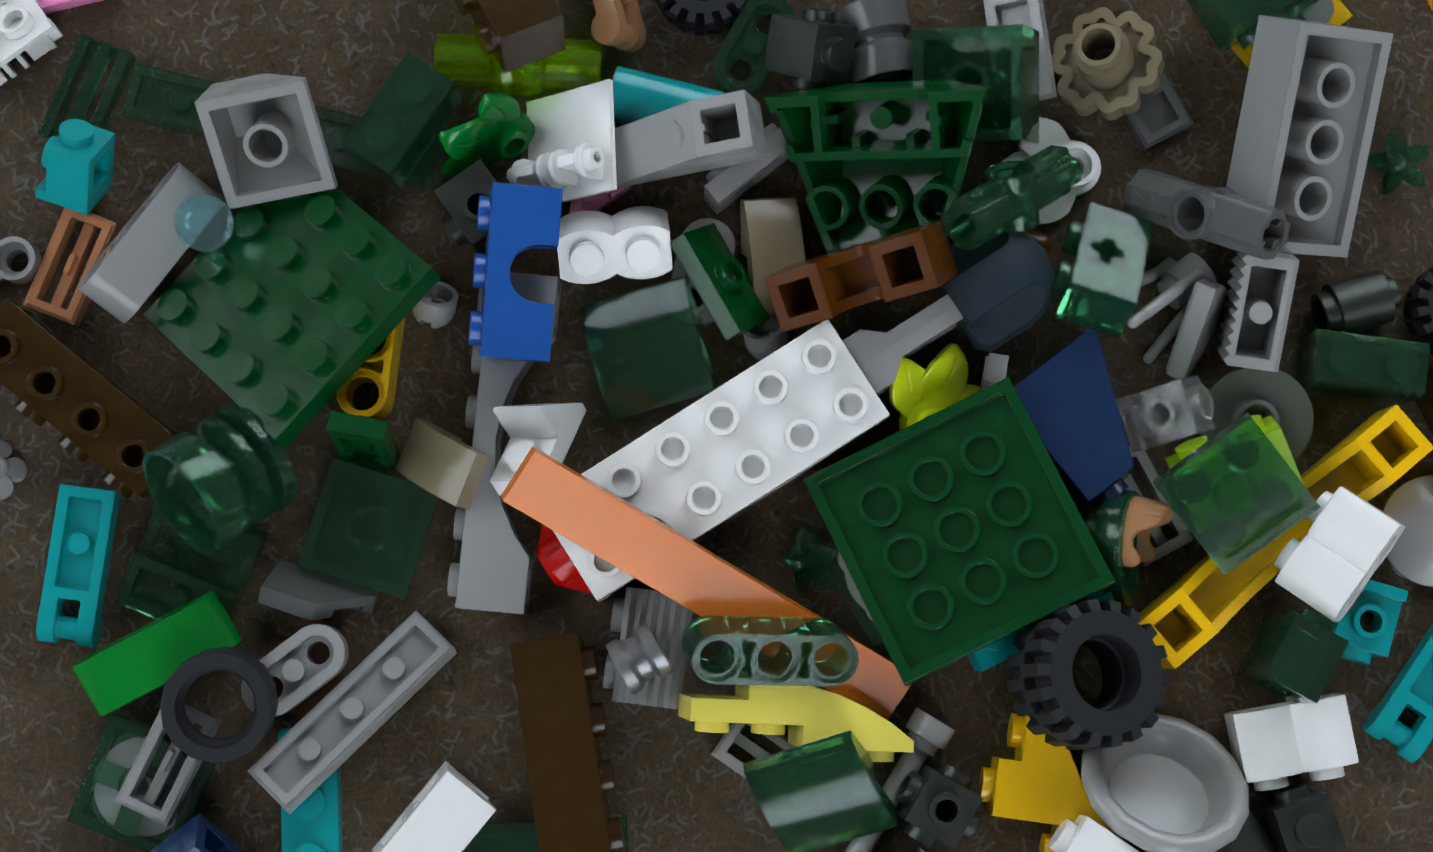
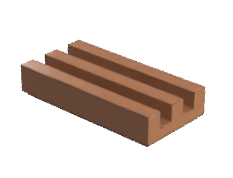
(52, 257)

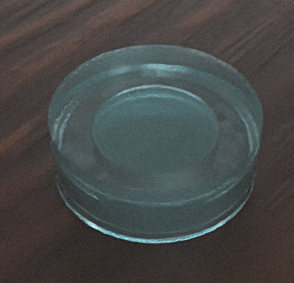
(203, 222)

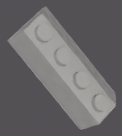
(1309, 127)

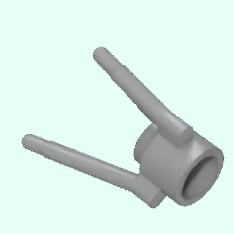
(1174, 290)

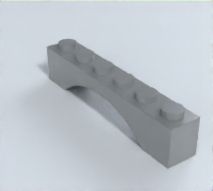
(493, 560)

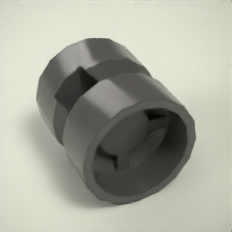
(880, 44)

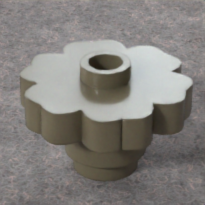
(1107, 63)

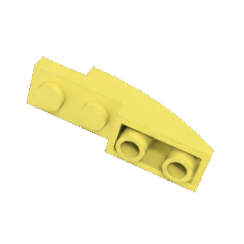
(805, 709)

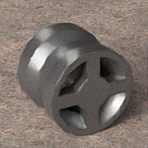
(639, 658)

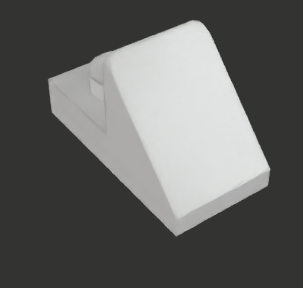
(543, 426)

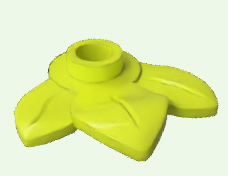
(929, 390)

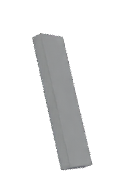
(352, 712)

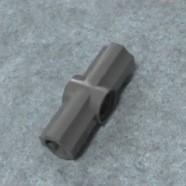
(1207, 213)

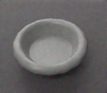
(1168, 789)

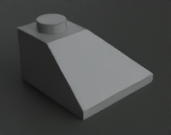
(265, 139)

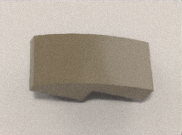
(770, 240)
(442, 463)

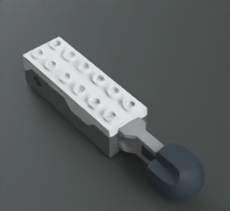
(797, 409)

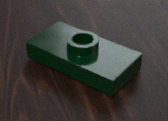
(720, 281)
(363, 441)

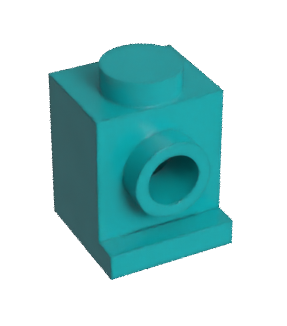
(77, 166)
(1385, 605)

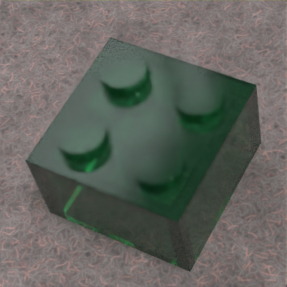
(990, 57)

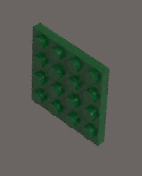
(292, 304)
(958, 531)

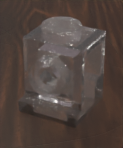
(1147, 420)

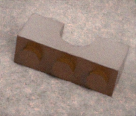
(862, 274)

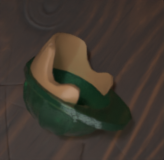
(1122, 534)

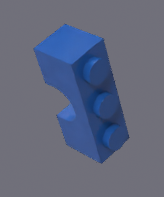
(515, 221)

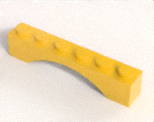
(1207, 599)

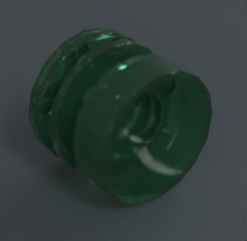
(219, 478)

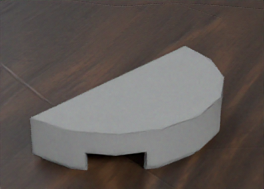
(1196, 327)

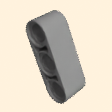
(143, 248)

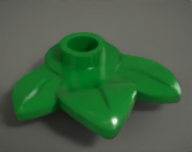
(493, 135)

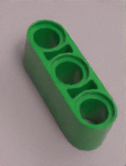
(154, 652)

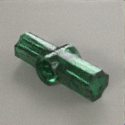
(1010, 197)

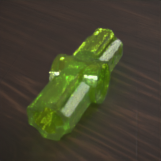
(465, 64)

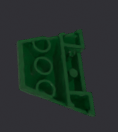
(879, 153)

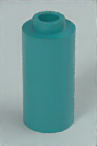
(644, 94)

